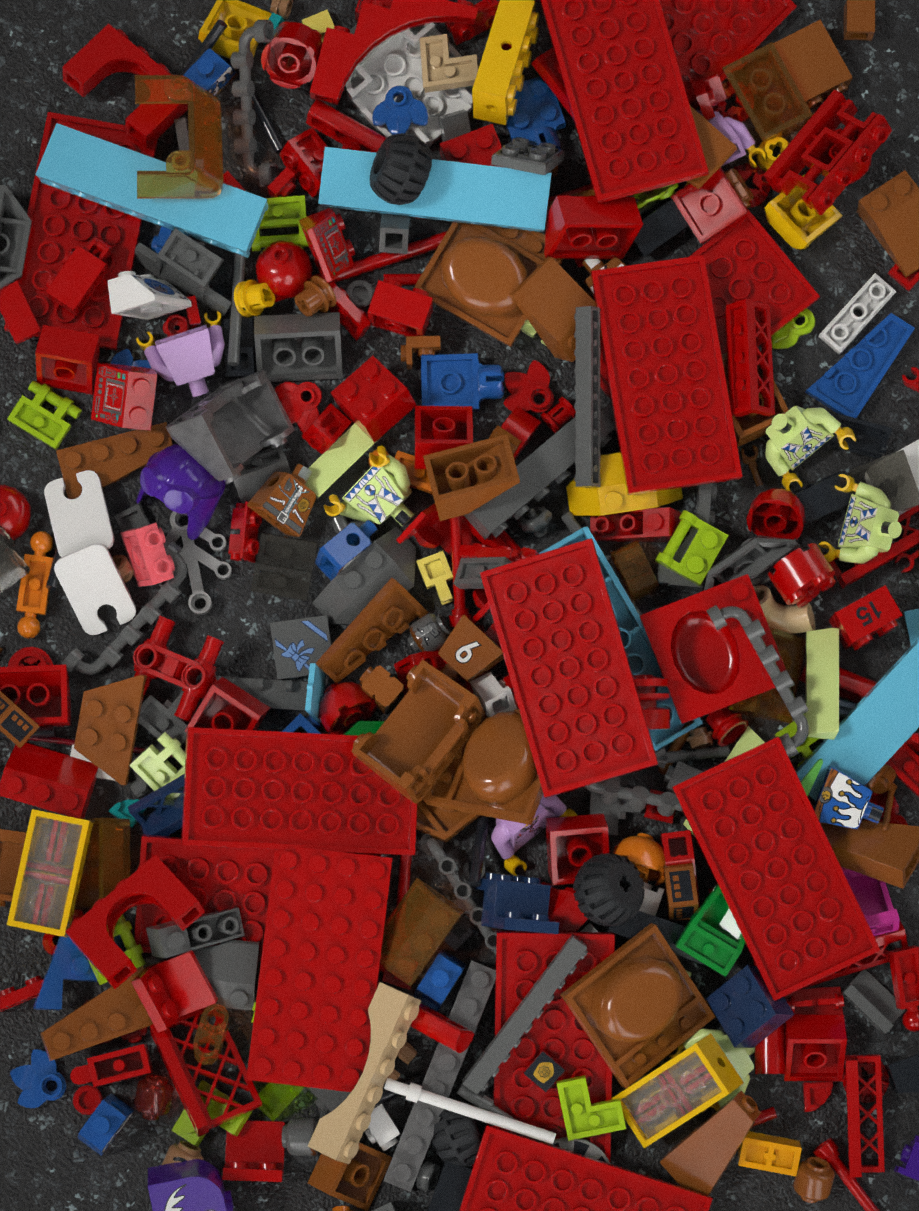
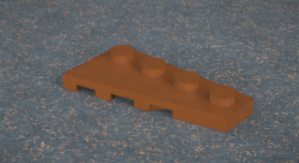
(111, 457)
(377, 622)
(97, 1021)

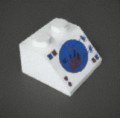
(144, 296)

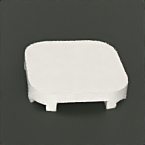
(399, 63)

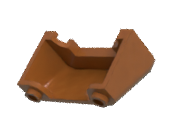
(421, 732)

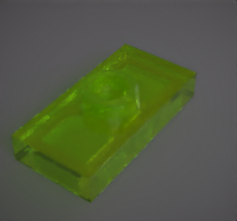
(277, 1097)

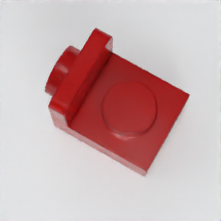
(709, 93)
(326, 429)

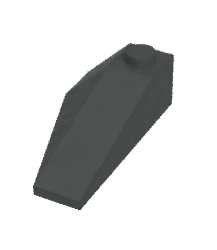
(230, 970)

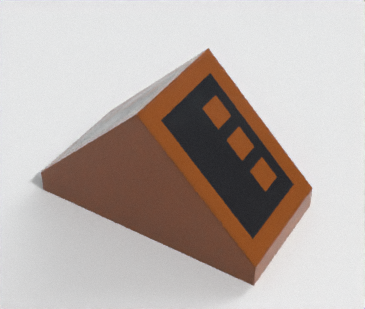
(15, 722)
(680, 891)

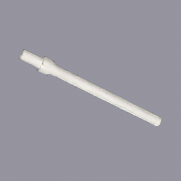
(414, 1093)

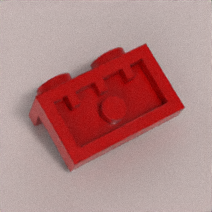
(305, 159)

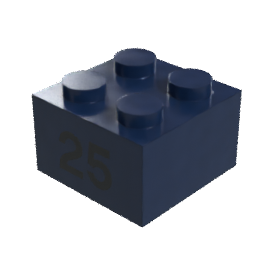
(748, 1008)

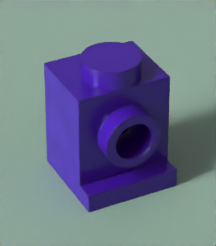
(910, 1160)

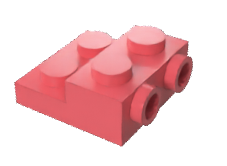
(148, 555)

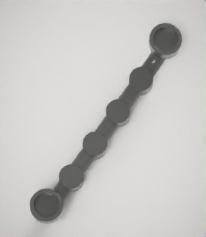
(244, 88)
(132, 633)
(768, 658)
(637, 797)
(462, 890)

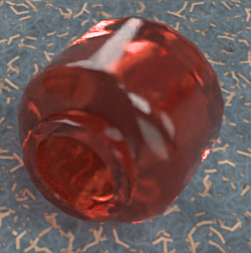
(154, 1096)

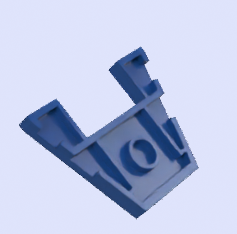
(66, 964)

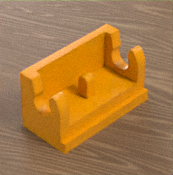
(770, 1153)

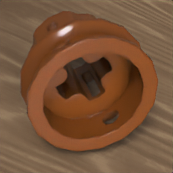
(315, 297)

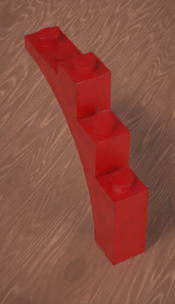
(376, 23)

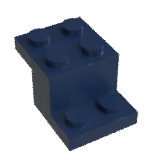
(516, 903)

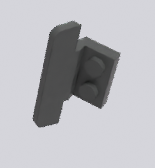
(186, 267)

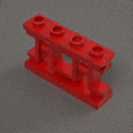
(814, 140)

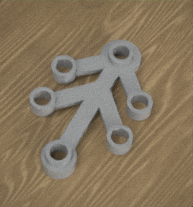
(193, 554)

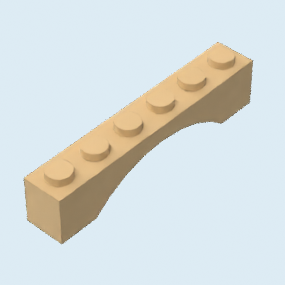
(390, 1018)

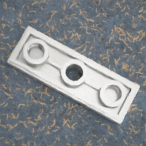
(846, 325)

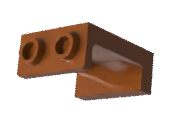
(814, 63)
(10, 856)

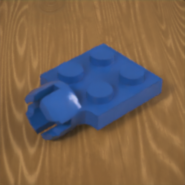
(536, 114)
(459, 380)

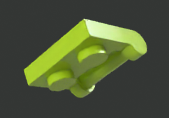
(282, 213)
(700, 553)

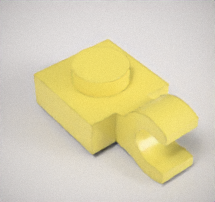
(436, 573)

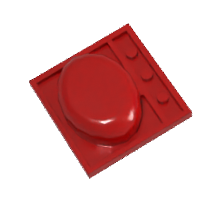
(707, 665)

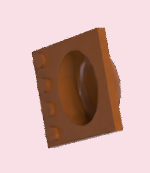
(479, 271)
(492, 773)
(638, 1005)

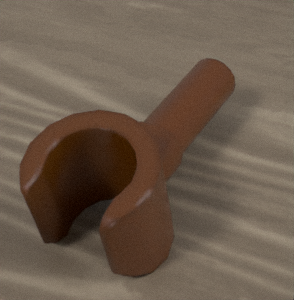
(751, 462)

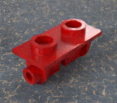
(485, 18)
(246, 543)
(816, 1001)

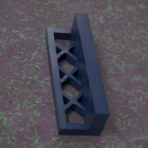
(167, 814)

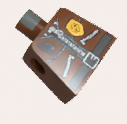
(285, 500)

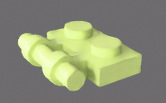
(154, 766)

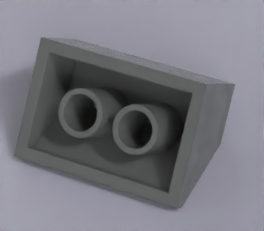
(299, 346)

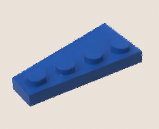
(855, 377)

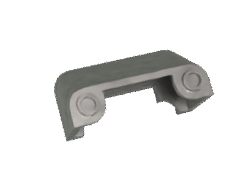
(232, 426)

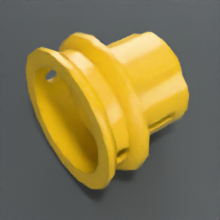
(767, 147)
(252, 297)

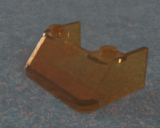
(189, 172)

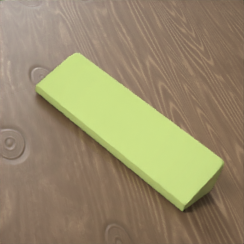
(338, 459)
(822, 683)

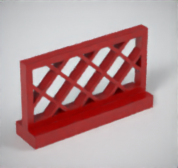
(185, 1085)

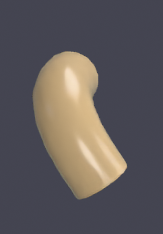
(783, 617)

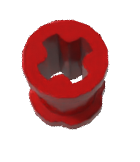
(558, 415)

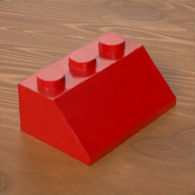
(591, 230)
(39, 692)
(49, 780)

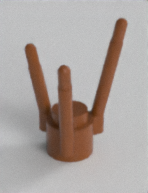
(881, 783)

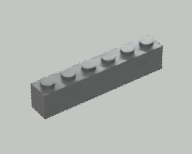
(536, 474)

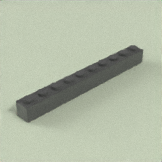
(587, 396)
(524, 1014)

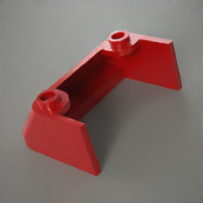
(432, 532)

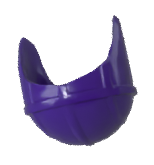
(181, 486)

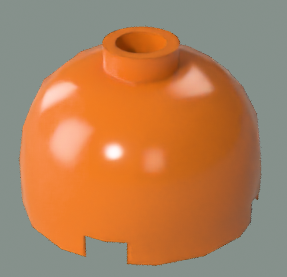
(645, 855)

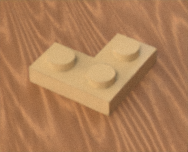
(440, 70)

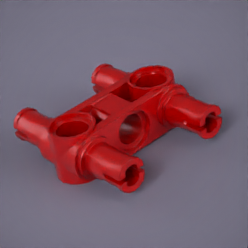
(177, 668)

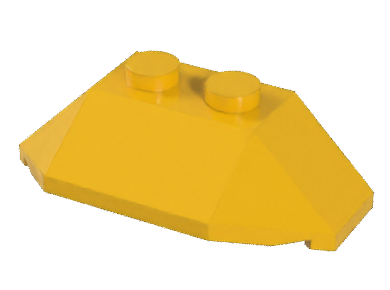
(612, 493)

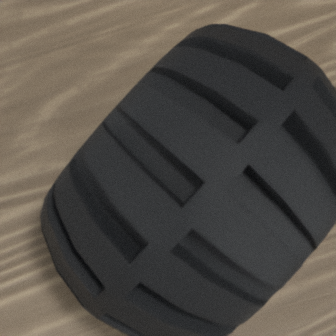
(400, 169)
(609, 889)
(458, 1137)

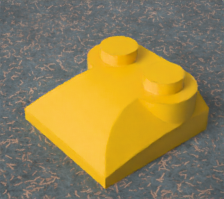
(238, 18)
(796, 221)

